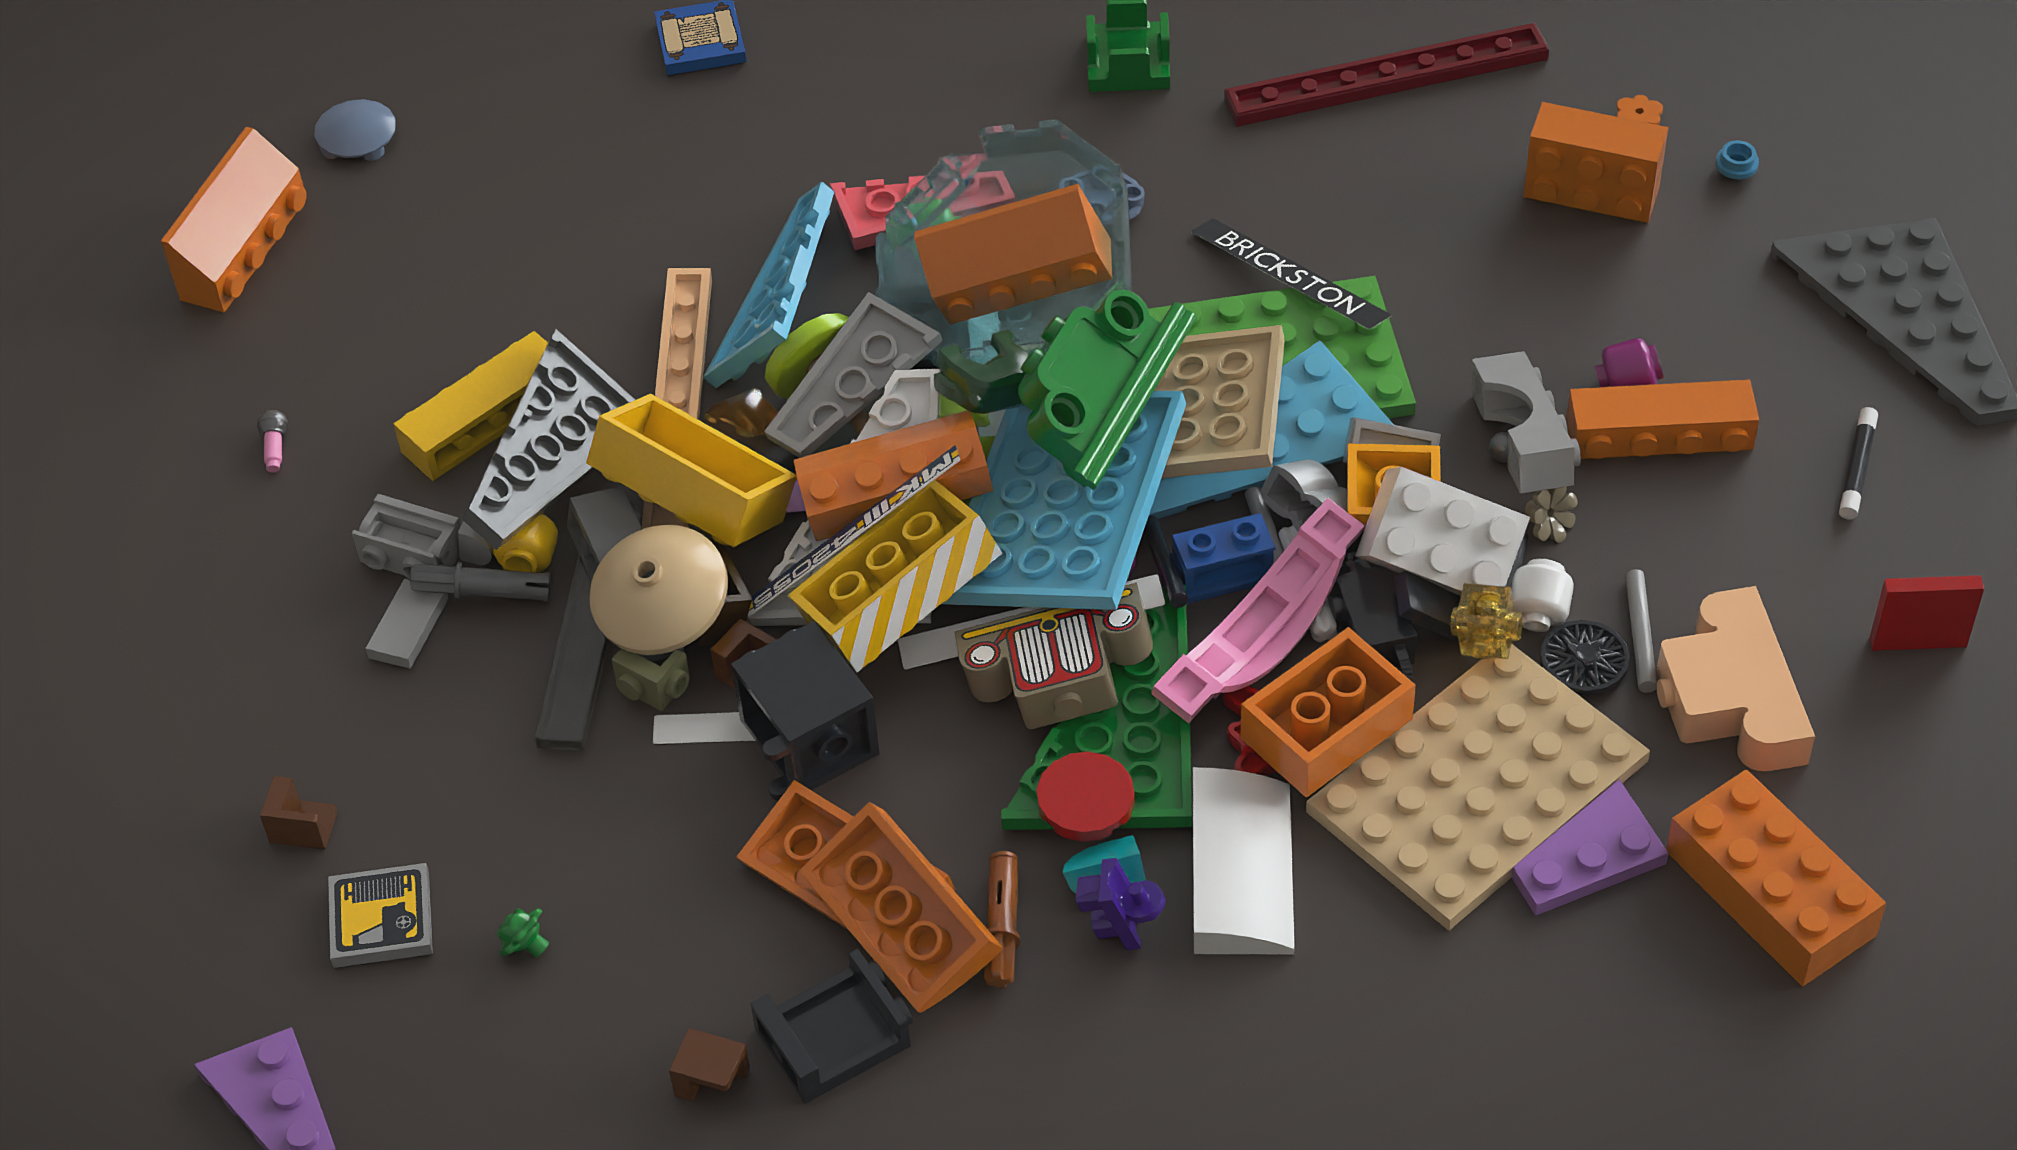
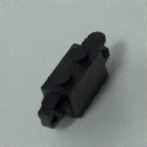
(1369, 606)

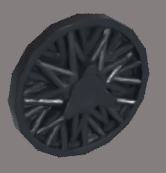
(1585, 656)

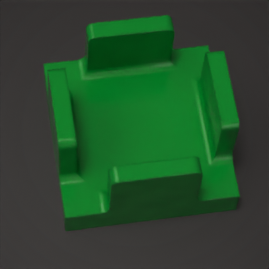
(1128, 49)

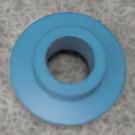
(1737, 160)

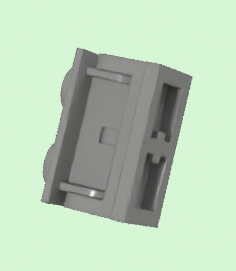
(406, 534)

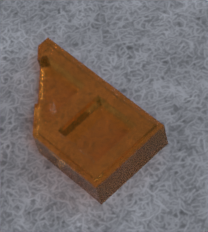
(746, 411)

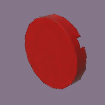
(1085, 796)

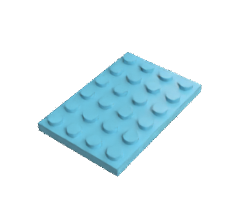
(1054, 535)

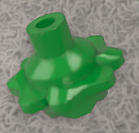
(521, 932)

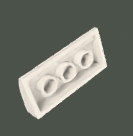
(1241, 863)

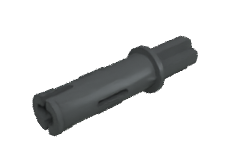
(479, 582)

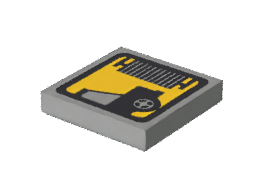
(380, 915)

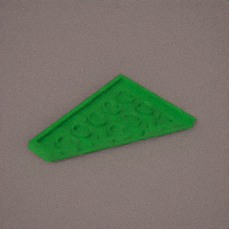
(1136, 733)

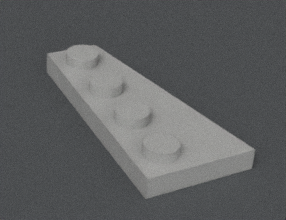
(850, 374)

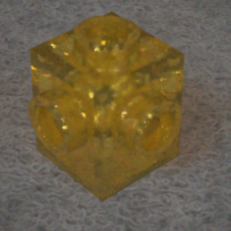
(1486, 621)

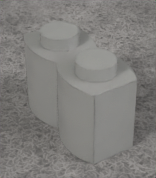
(1300, 489)

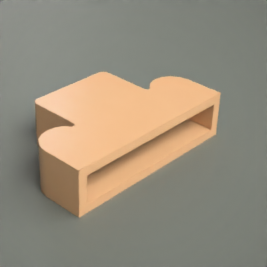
(1735, 683)

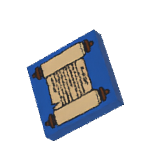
(700, 36)

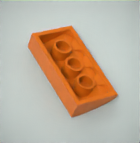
(791, 836)
(900, 908)

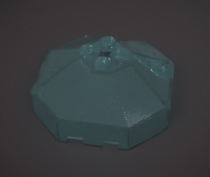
(1009, 170)

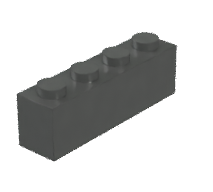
(598, 524)

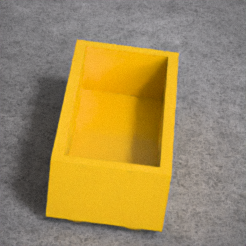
(691, 470)

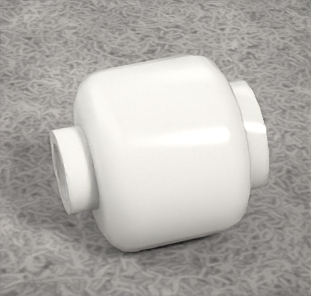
(1542, 594)

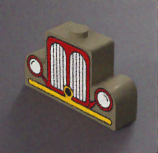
(1055, 657)

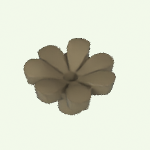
(1551, 513)

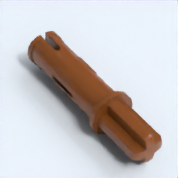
(1002, 916)

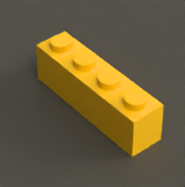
(469, 411)

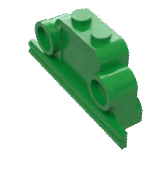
(1097, 379)

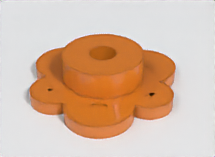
(1640, 109)

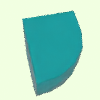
(1089, 861)

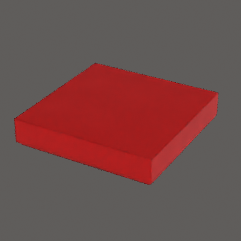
(1926, 612)

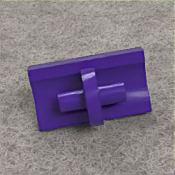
(1117, 903)

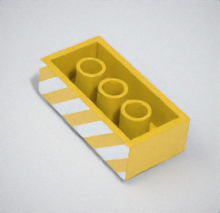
(896, 574)

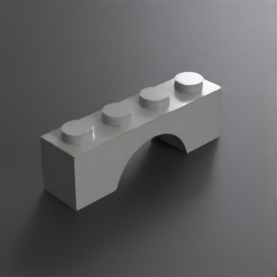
(1539, 447)

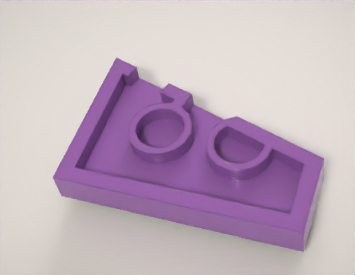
(1590, 852)
(270, 1092)

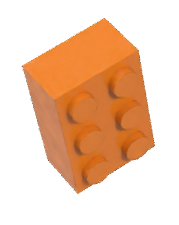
(1595, 162)
(1327, 711)

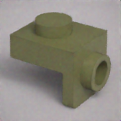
(647, 681)

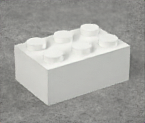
(1440, 532)

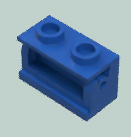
(1223, 557)

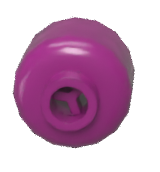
(1629, 364)

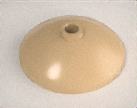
(670, 605)

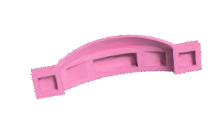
(1267, 619)

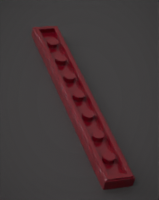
(1385, 74)

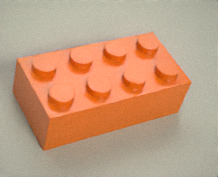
(1775, 877)

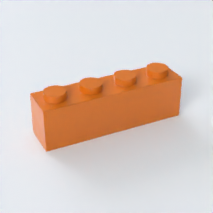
(1663, 419)

